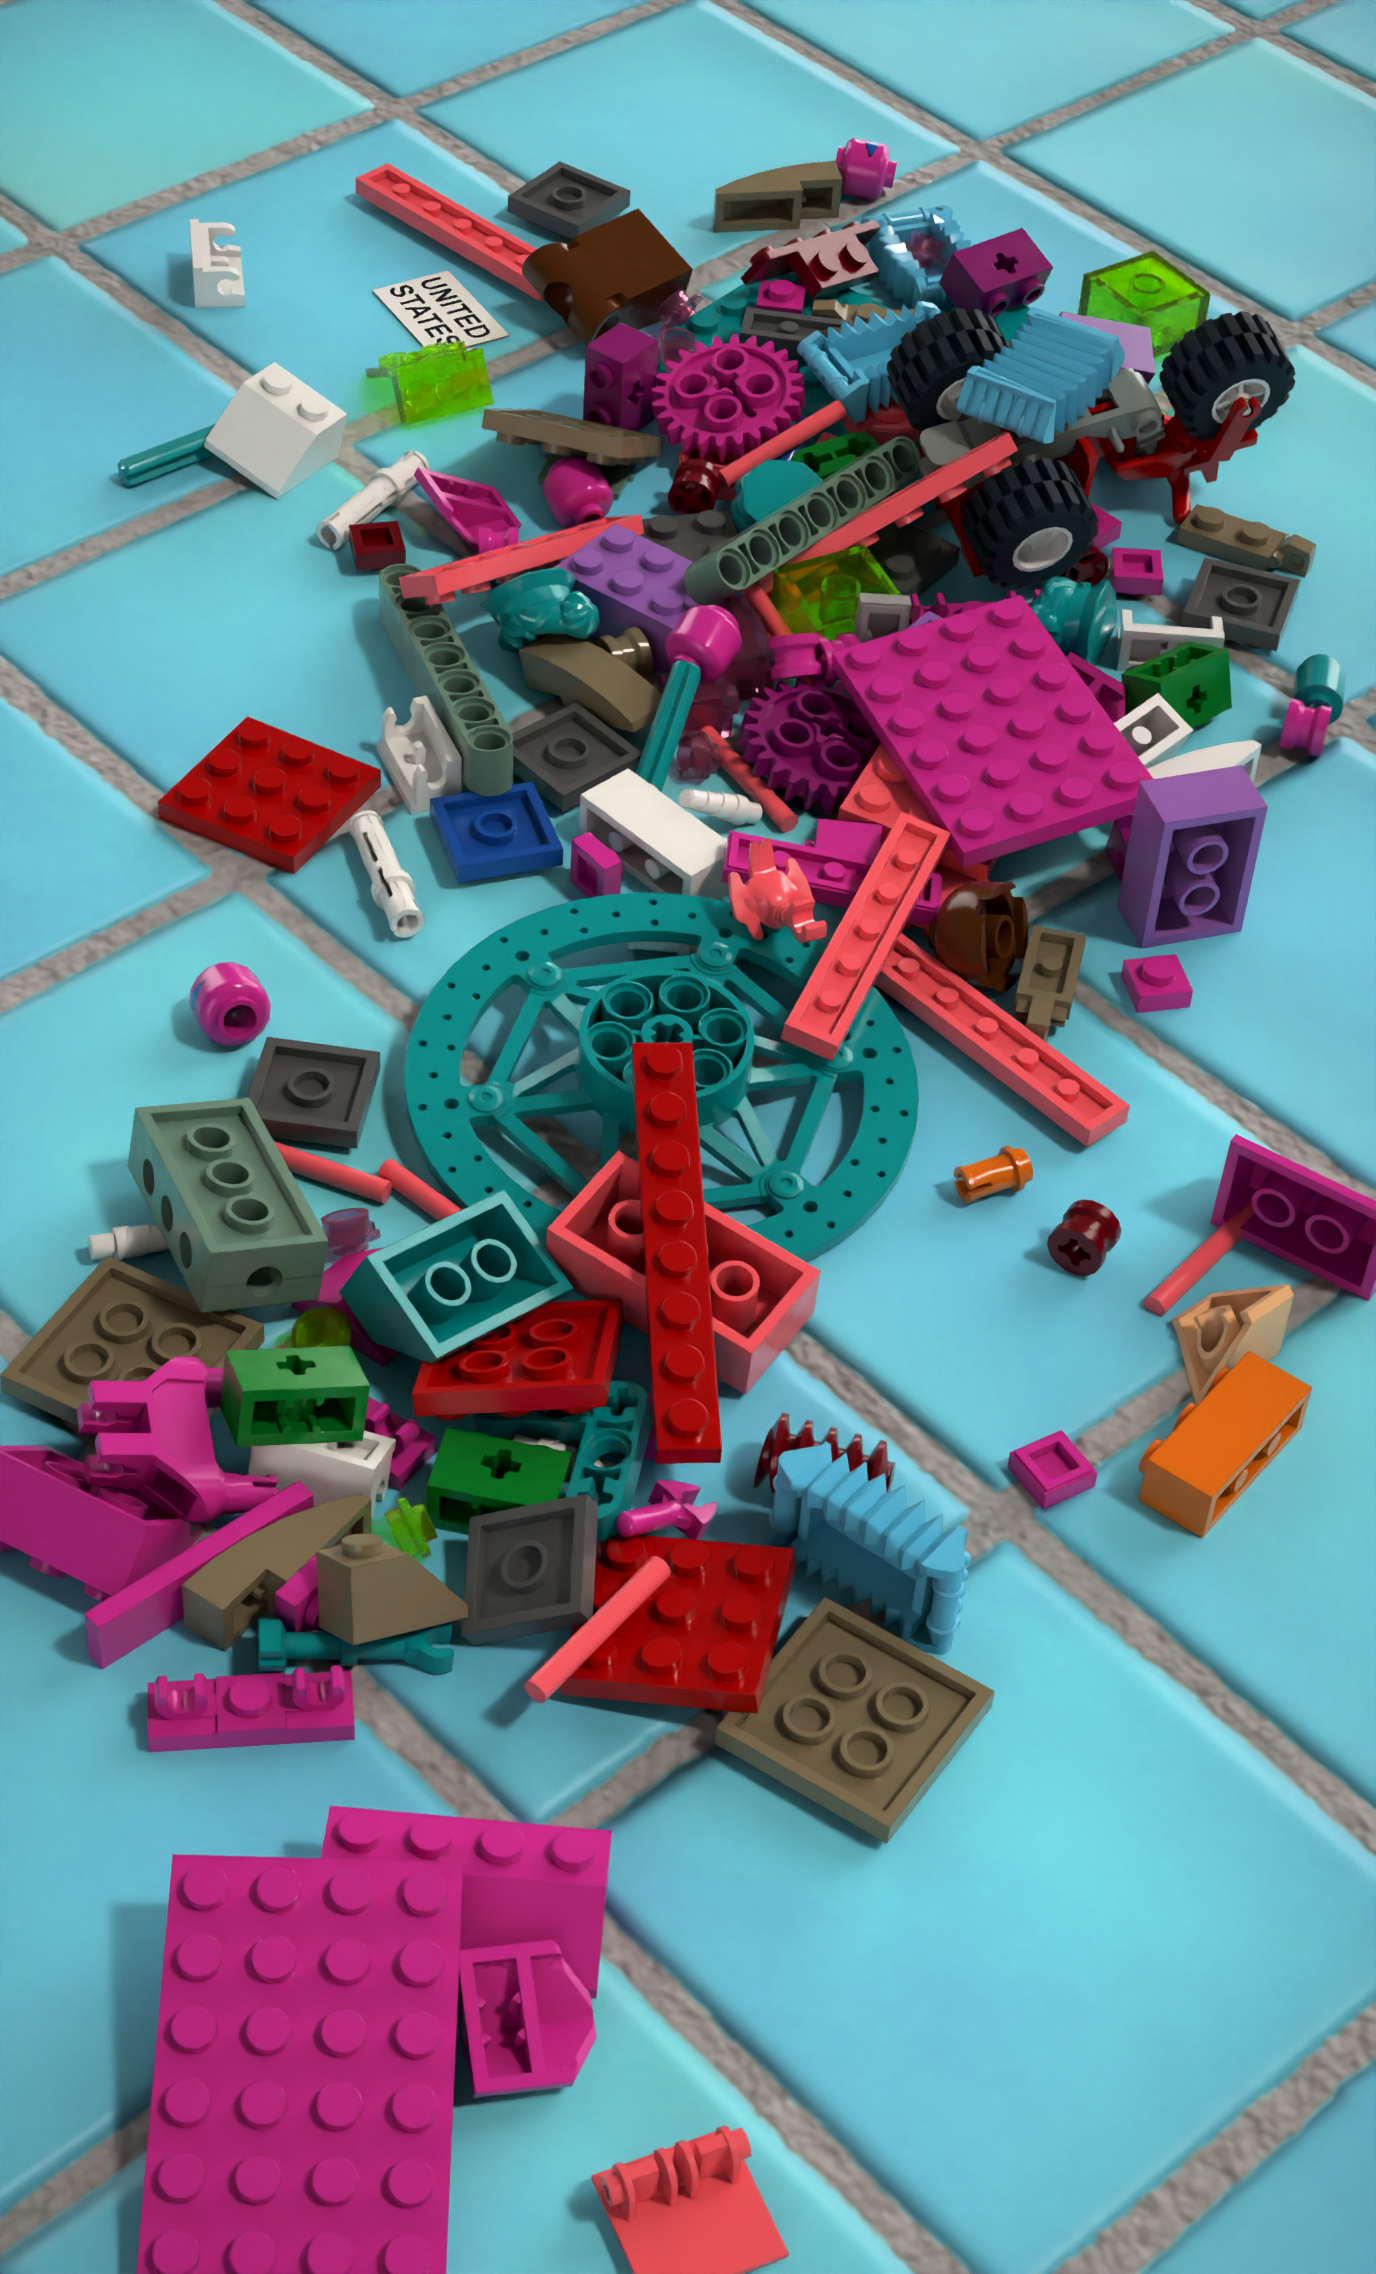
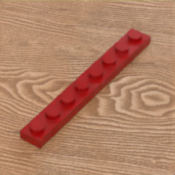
(675, 1255)

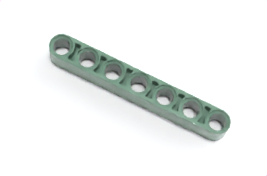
(802, 522)
(449, 678)

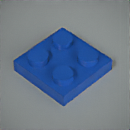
(496, 833)

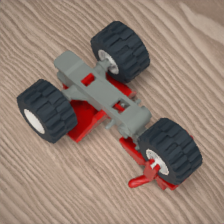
(1037, 511)

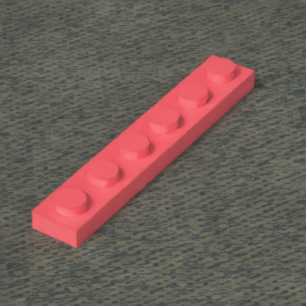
(448, 224)
(905, 504)
(505, 563)
(865, 937)
(1000, 1044)

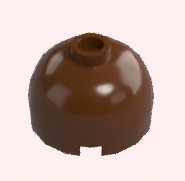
(981, 934)

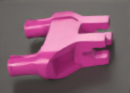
(161, 1443)

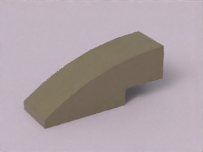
(778, 198)
(592, 679)
(242, 1581)

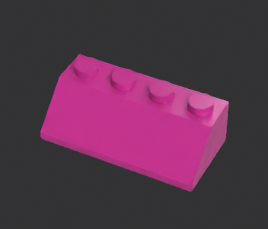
(516, 1876)

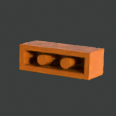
(1223, 1443)

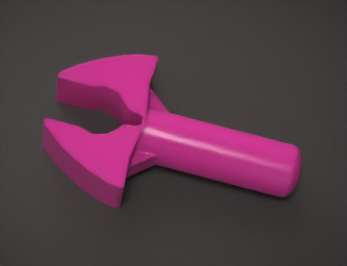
(669, 1507)

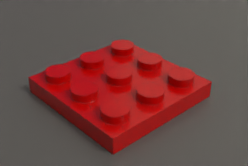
(269, 794)
(539, 1362)
(700, 1635)

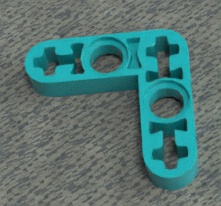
(598, 1434)

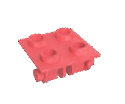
(691, 2209)

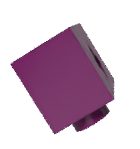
(996, 274)
(617, 369)

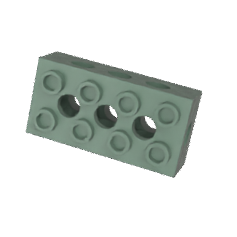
(227, 1205)

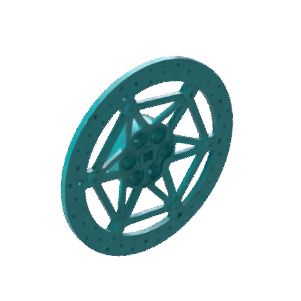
(657, 1003)

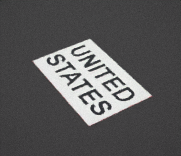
(440, 310)

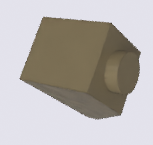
(379, 1592)

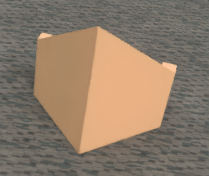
(1226, 1327)

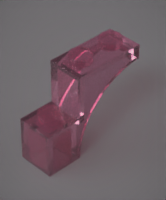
(744, 679)

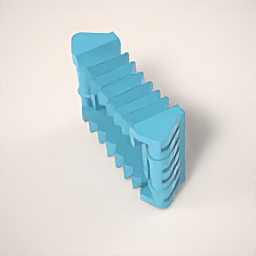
(898, 266)
(856, 359)
(1043, 377)
(871, 1543)

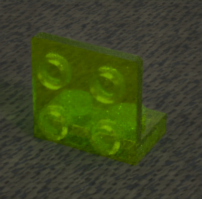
(436, 380)

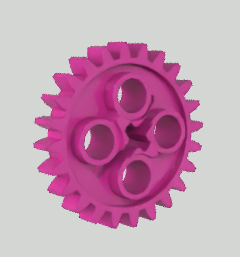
(728, 397)

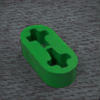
(835, 453)

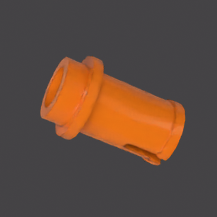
(1004, 1171)

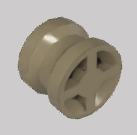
(629, 648)

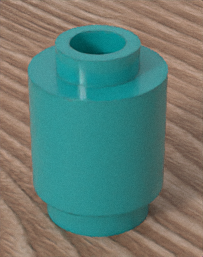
(1319, 683)

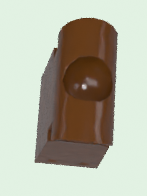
(608, 276)

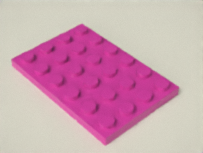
(993, 729)
(304, 2068)

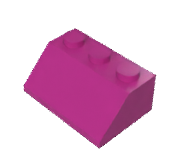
(1300, 1216)
(82, 1529)

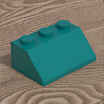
(454, 1281)

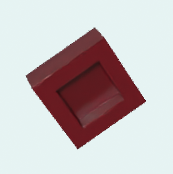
(376, 545)

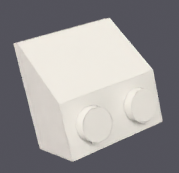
(277, 431)

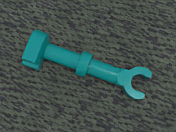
(414, 1647)

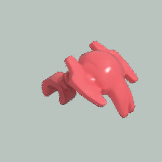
(774, 897)

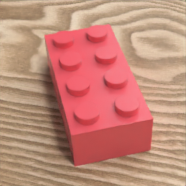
(755, 1286)

